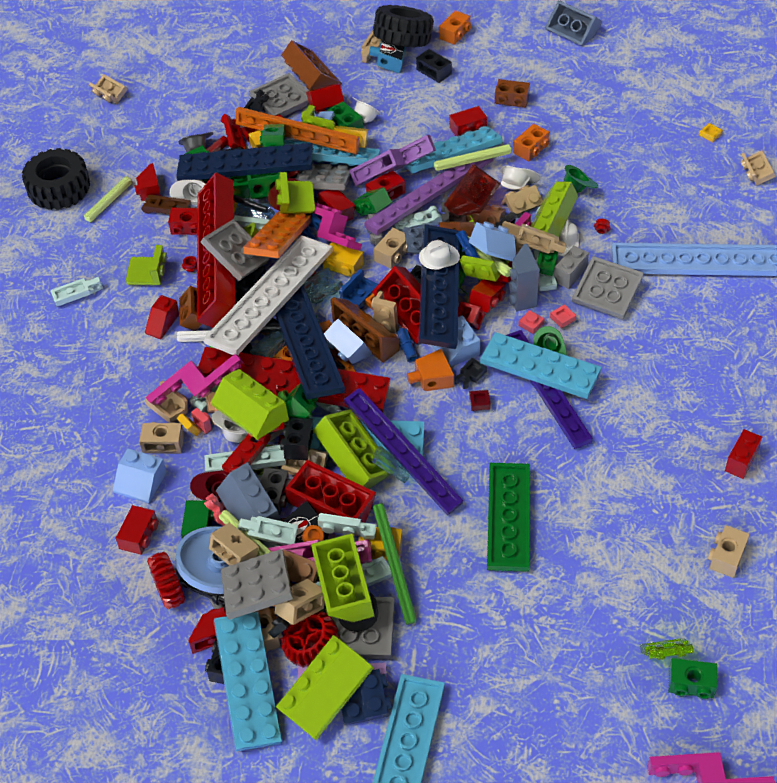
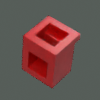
(473, 314)

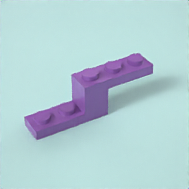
(392, 160)

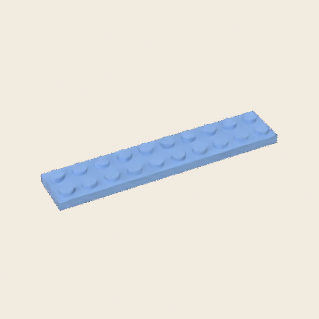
(697, 258)

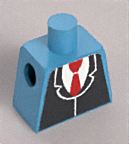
(389, 56)

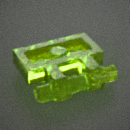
(667, 648)

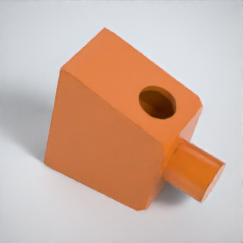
(432, 372)

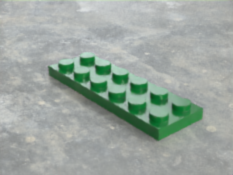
(509, 517)

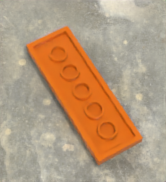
(277, 234)

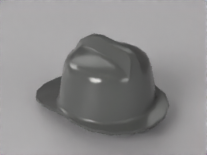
(195, 141)

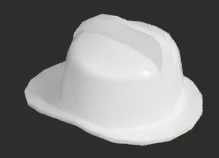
(366, 111)
(516, 178)
(187, 189)
(569, 236)
(438, 255)
(230, 431)

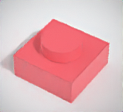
(563, 316)
(531, 322)
(202, 420)

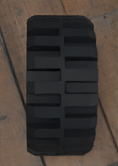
(403, 26)
(53, 164)

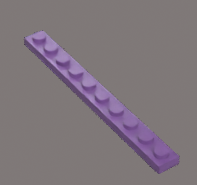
(419, 197)

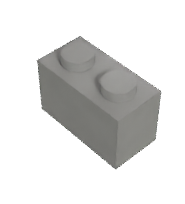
(571, 267)

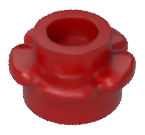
(602, 226)
(189, 263)

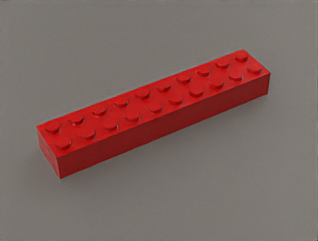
(214, 282)

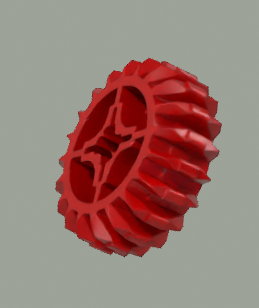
(166, 580)
(307, 636)

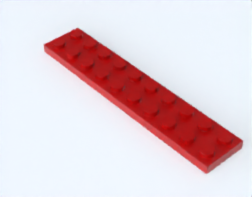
(283, 376)

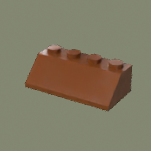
(308, 66)
(374, 334)

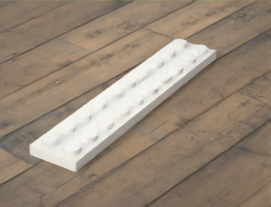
(268, 296)

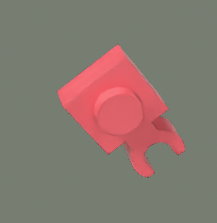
(213, 504)

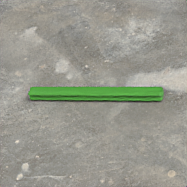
(394, 564)

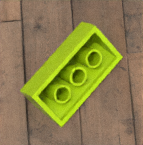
(555, 208)
(249, 404)
(350, 447)
(342, 579)
(324, 687)

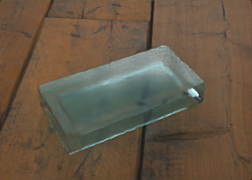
(388, 463)

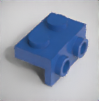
(357, 289)

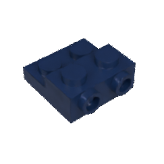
(368, 700)

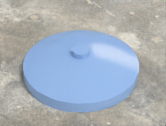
(198, 563)

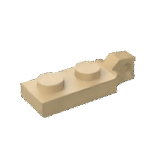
(370, 41)
(539, 240)

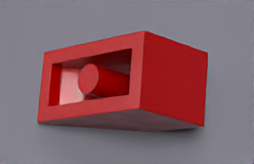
(147, 183)
(161, 317)
(204, 632)

